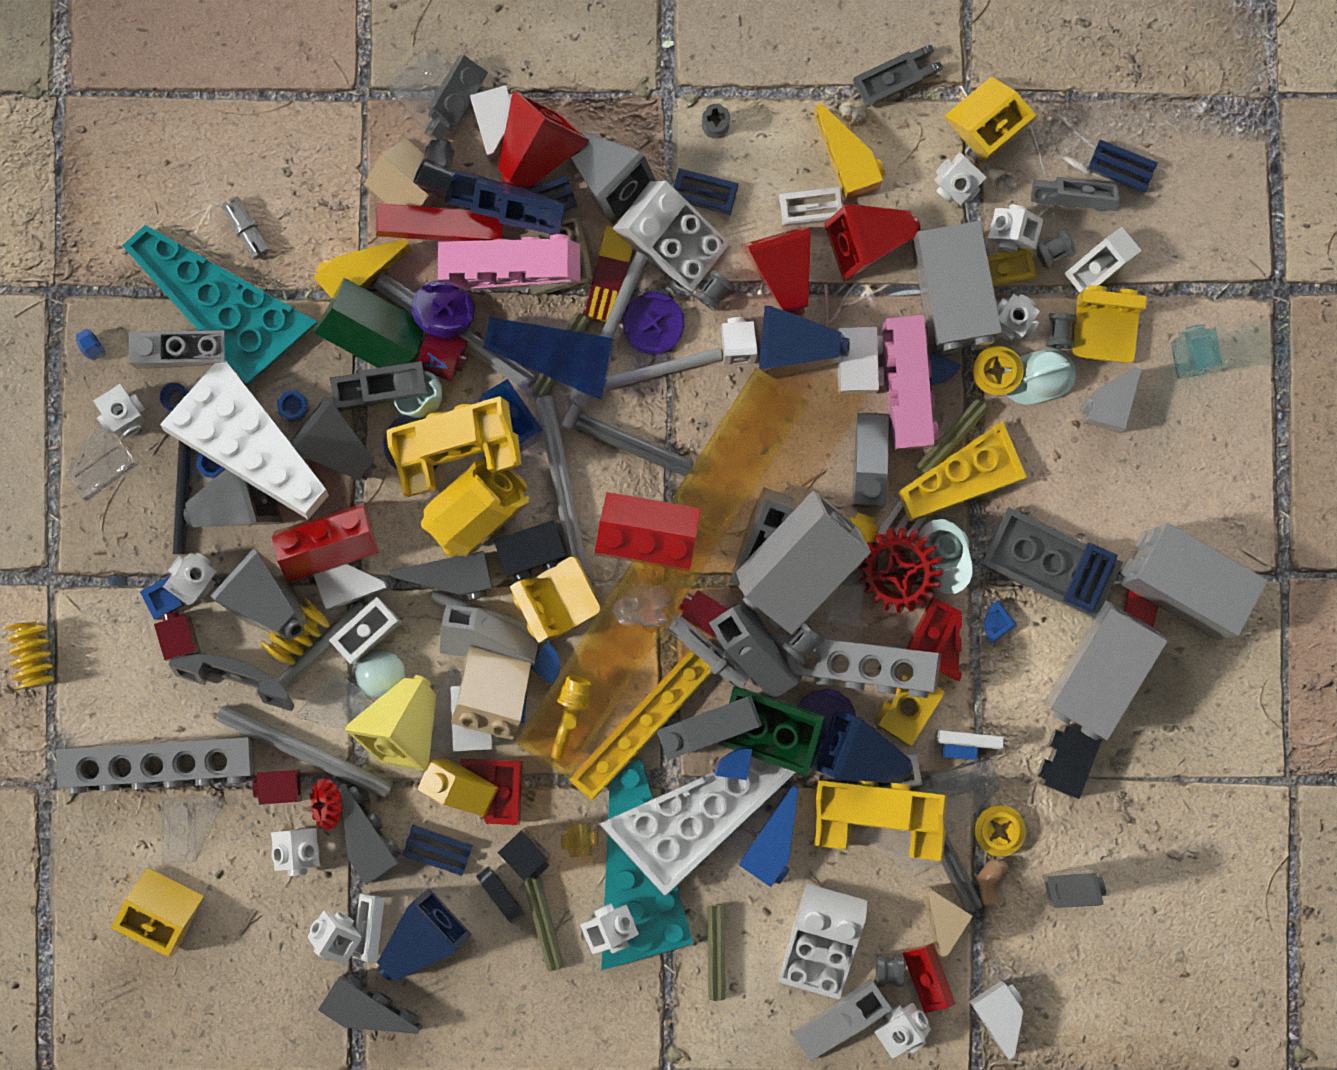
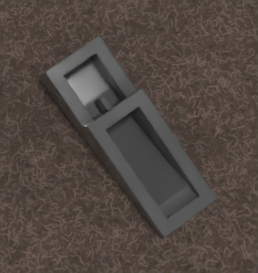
(378, 386)

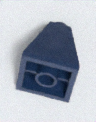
(797, 344)
(860, 753)
(421, 937)

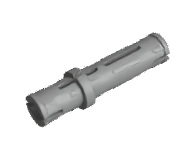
(717, 660)

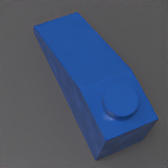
(771, 847)

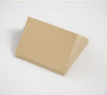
(394, 177)
(944, 920)

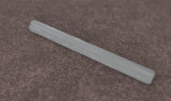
(475, 344)
(561, 480)
(304, 751)

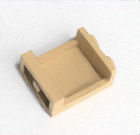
(491, 693)

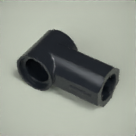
(434, 170)

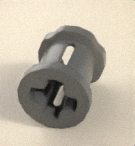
(722, 115)
(1055, 249)
(714, 290)
(1061, 331)
(803, 643)

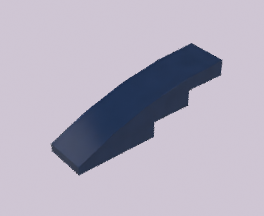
(507, 202)

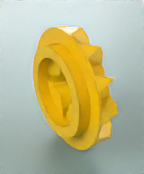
(1007, 359)
(1015, 830)

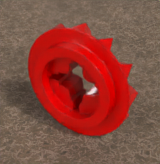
(326, 804)

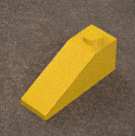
(850, 157)
(360, 266)

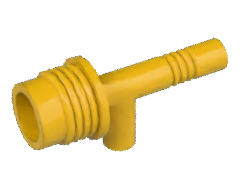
(574, 697)

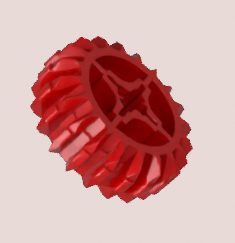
(904, 583)

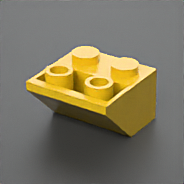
(990, 118)
(158, 912)

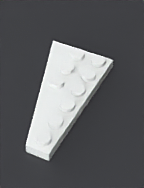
(686, 824)

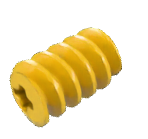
(283, 649)
(29, 654)

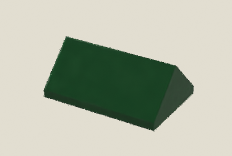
(369, 327)
(787, 734)

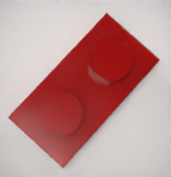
(928, 978)

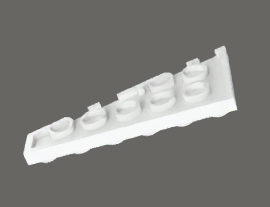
(235, 431)

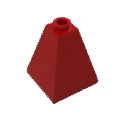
(535, 142)
(867, 235)
(784, 267)

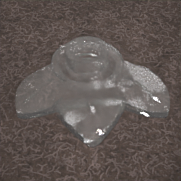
(642, 604)

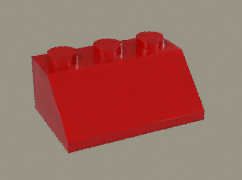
(647, 531)
(325, 542)

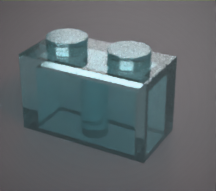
(1196, 352)

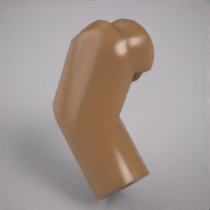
(988, 878)

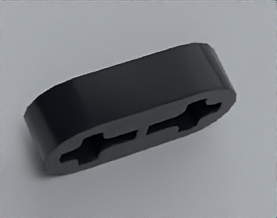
(500, 895)

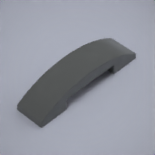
(198, 667)

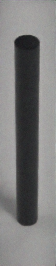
(182, 493)

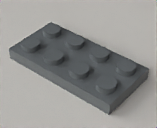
(1043, 559)

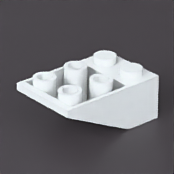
(671, 234)
(823, 941)

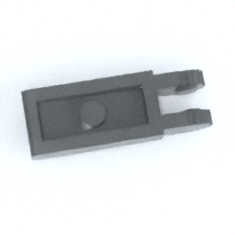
(894, 76)

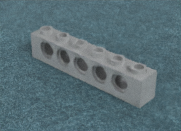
(924, 665)
(73, 763)

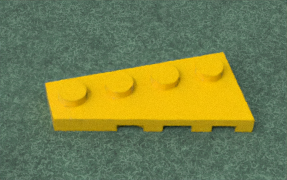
(973, 471)

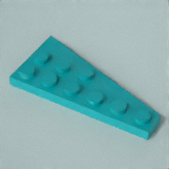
(214, 299)
(657, 916)

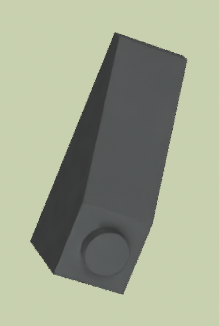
(870, 461)
(768, 514)
(453, 575)
(709, 728)

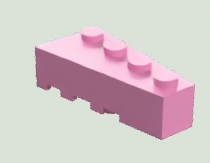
(509, 262)
(909, 383)

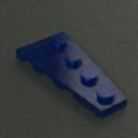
(560, 354)

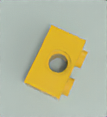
(904, 727)

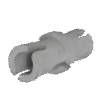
(245, 228)

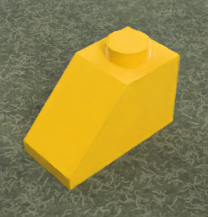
(457, 787)

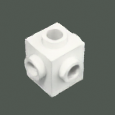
(958, 168)
(1015, 228)
(1016, 329)
(112, 405)
(183, 585)
(295, 850)
(609, 929)
(334, 937)
(903, 1030)

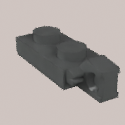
(454, 96)
(1076, 193)

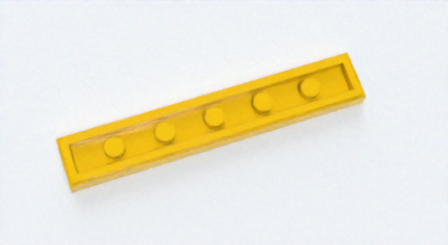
(640, 725)

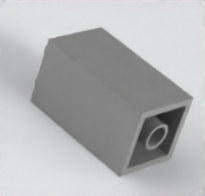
(956, 288)
(801, 563)
(1192, 581)
(1106, 671)

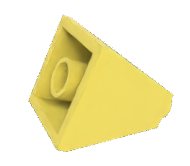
(399, 725)

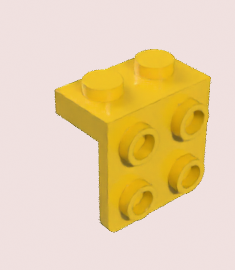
(1107, 324)
(556, 600)

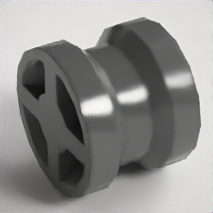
(890, 970)

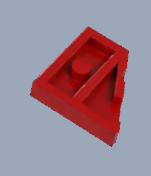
(940, 633)
(508, 777)

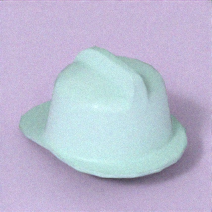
(1045, 377)
(954, 549)

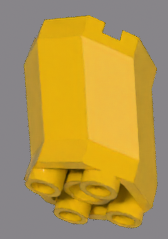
(474, 508)

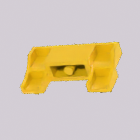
(452, 436)
(871, 806)

